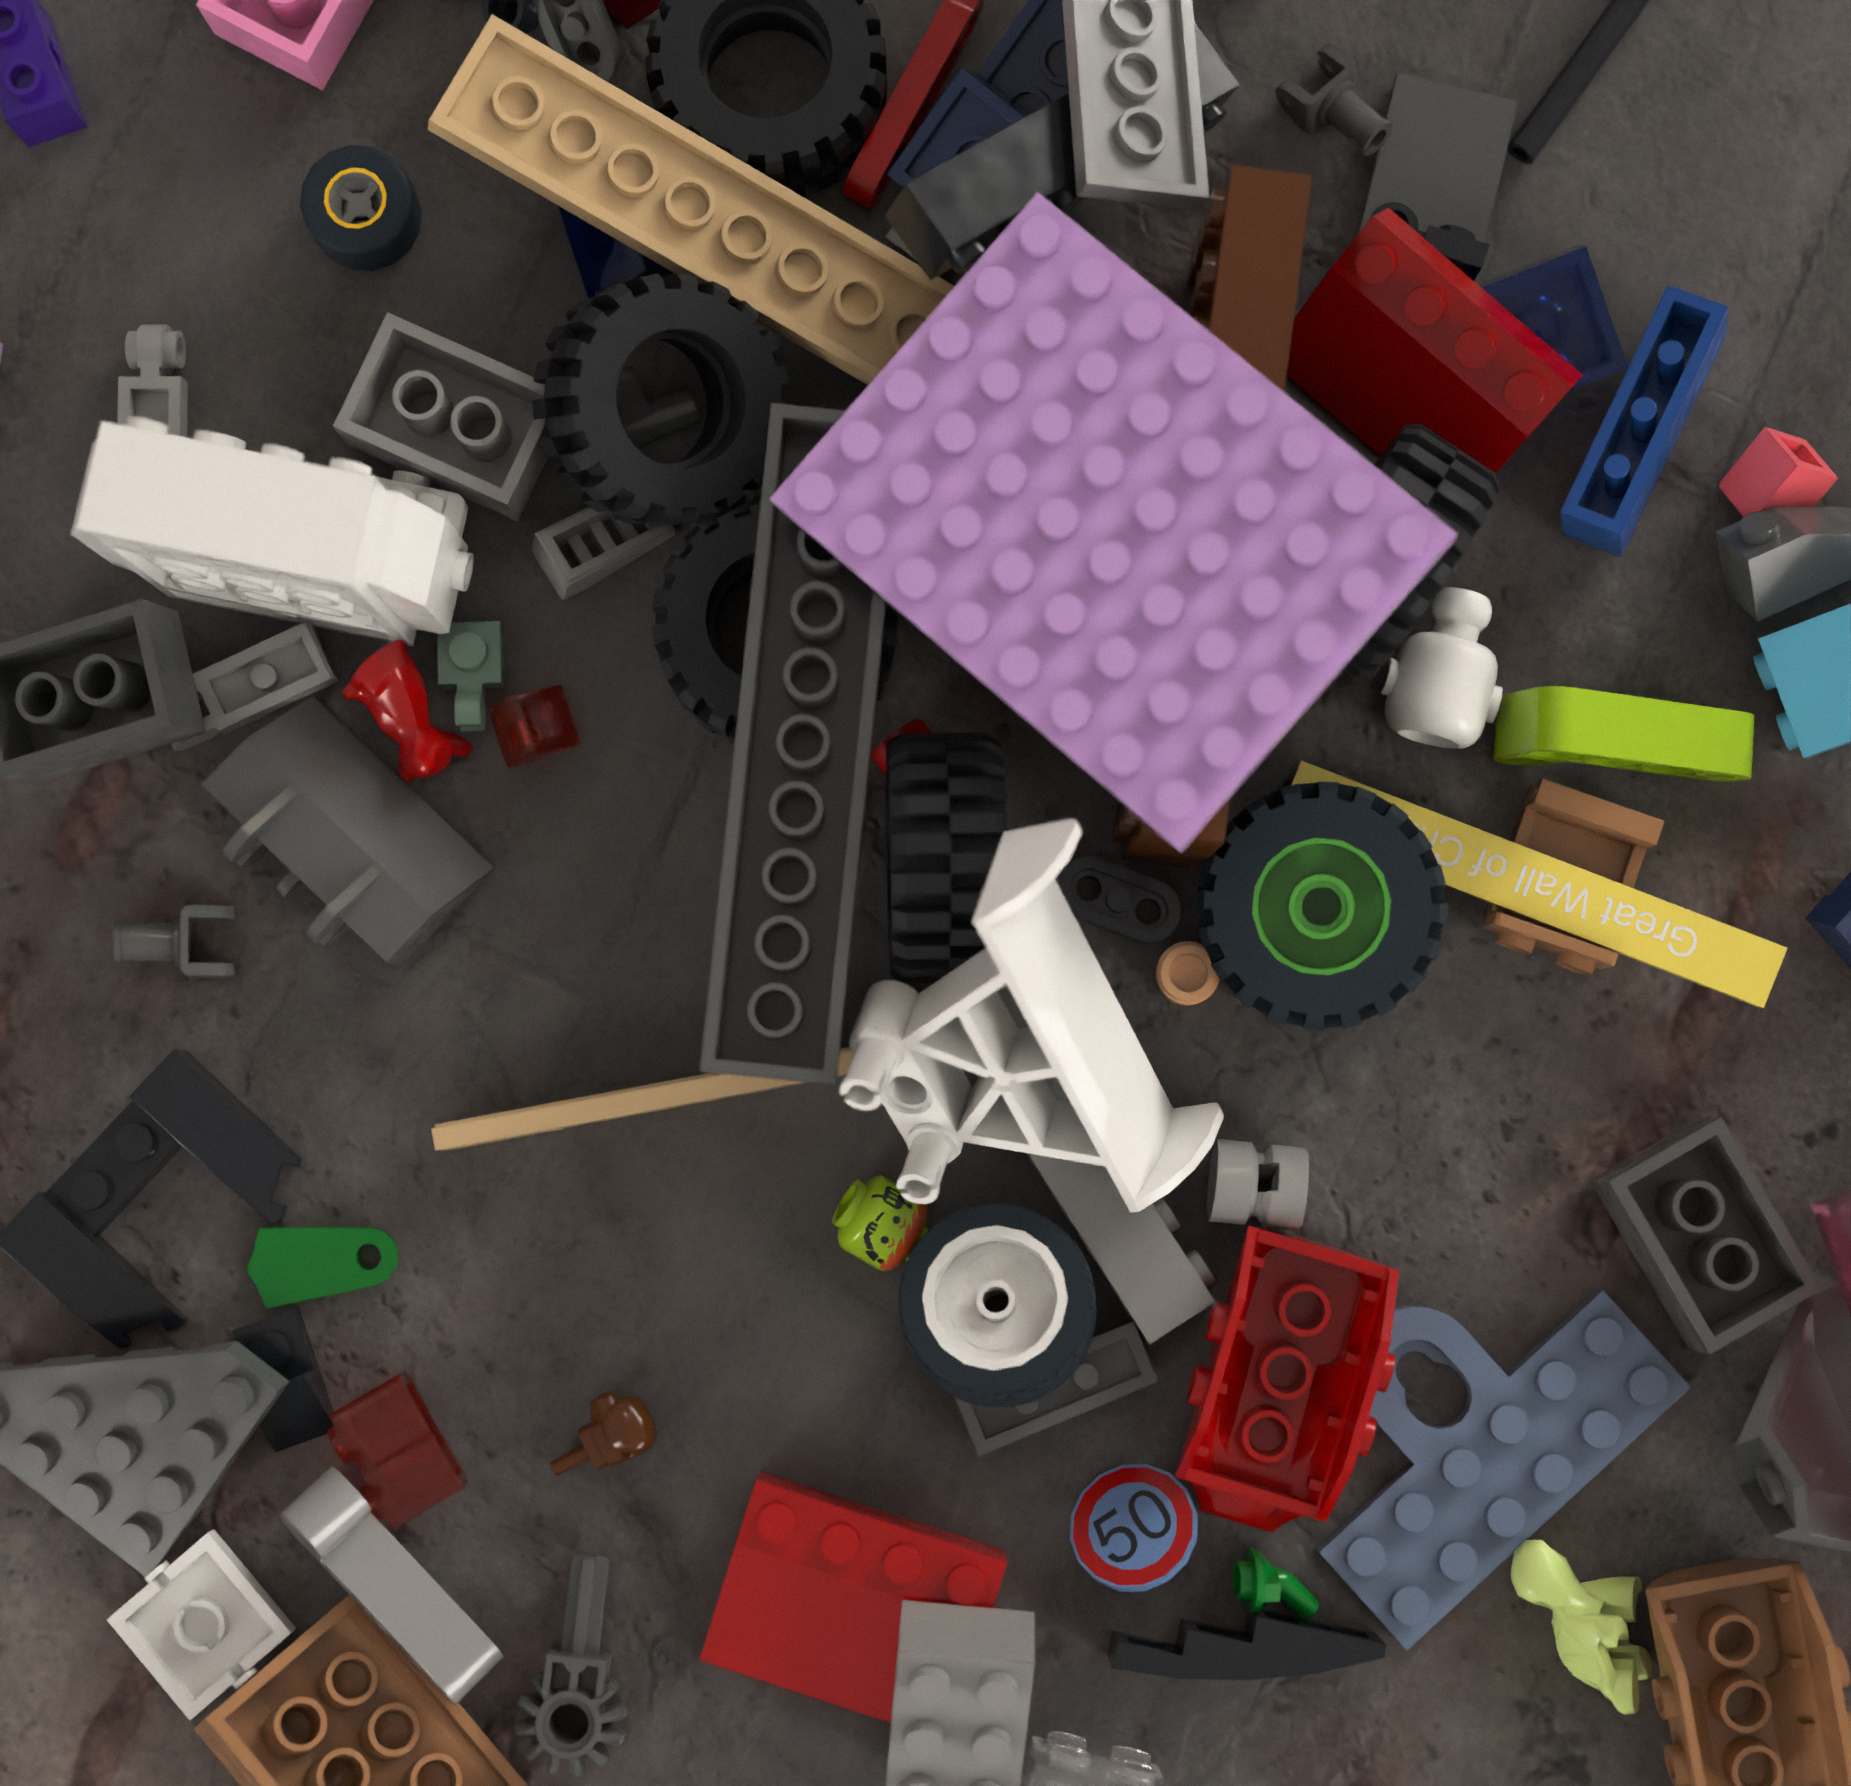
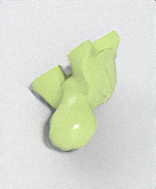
(1587, 1622)

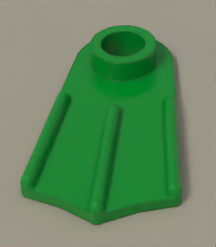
(317, 1262)

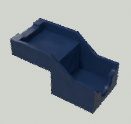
(1015, 81)

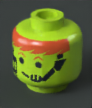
(879, 1223)

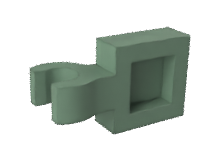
(470, 663)

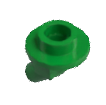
(1261, 1582)

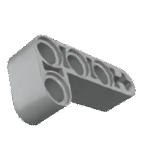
(390, 1585)

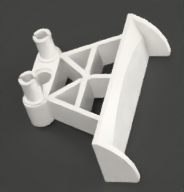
(916, 1044)

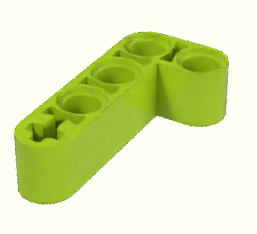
(1623, 733)

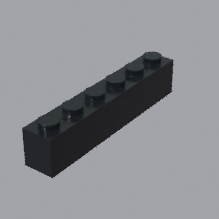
(971, 199)

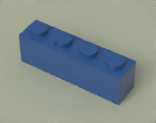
(1644, 421)

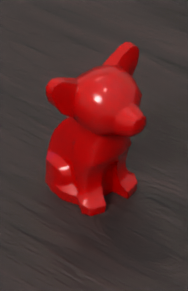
(398, 702)

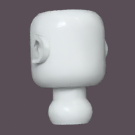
(1443, 679)

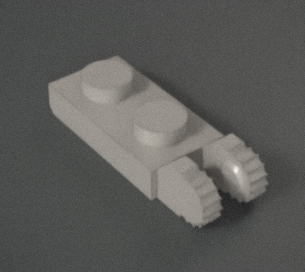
(261, 681)

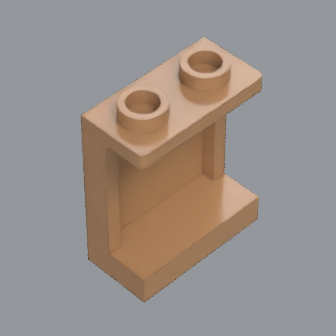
(1586, 835)

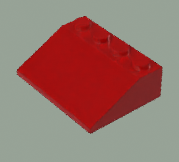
(1417, 341)
(823, 1589)

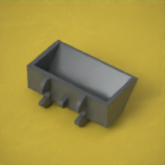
(344, 832)

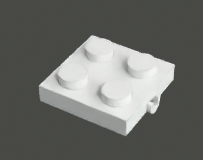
(201, 1624)

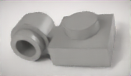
(154, 394)

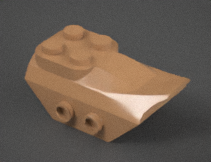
(1748, 1677)

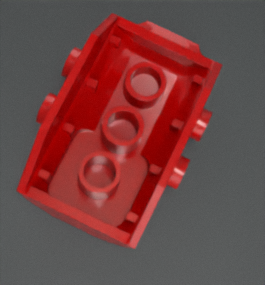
(1288, 1380)

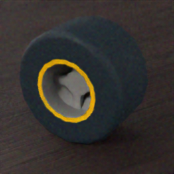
(346, 188)

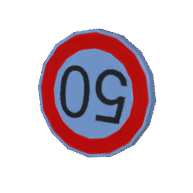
(1133, 1527)

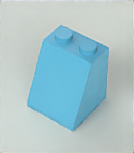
(1813, 679)

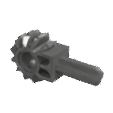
(577, 1676)

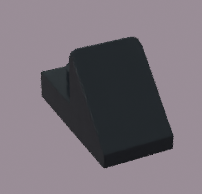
(304, 1404)

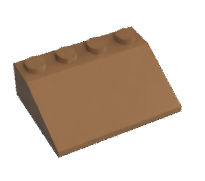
(349, 1714)

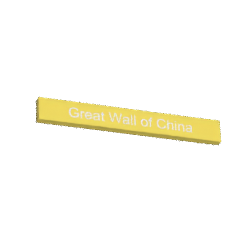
(1590, 904)

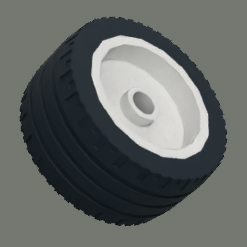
(1009, 1353)

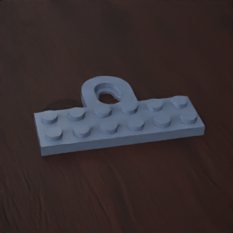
(1501, 1464)

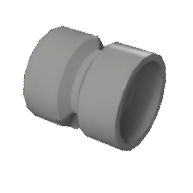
(1234, 1184)

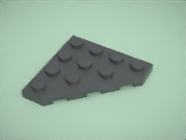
(133, 1437)

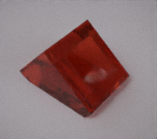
(533, 725)

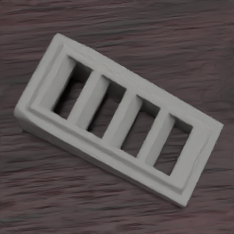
(591, 570)

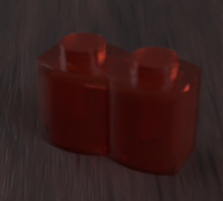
(397, 1450)

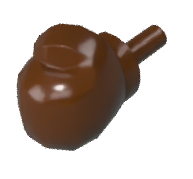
(618, 1432)

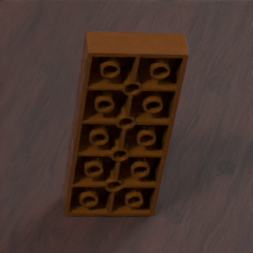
(1245, 297)

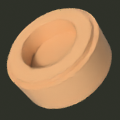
(1185, 974)

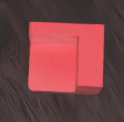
(1777, 472)

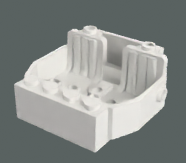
(275, 531)

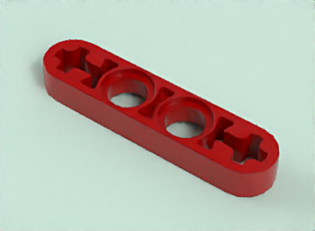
(911, 100)

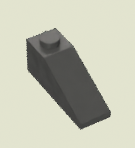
(1784, 556)

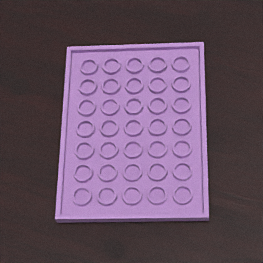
(1112, 521)

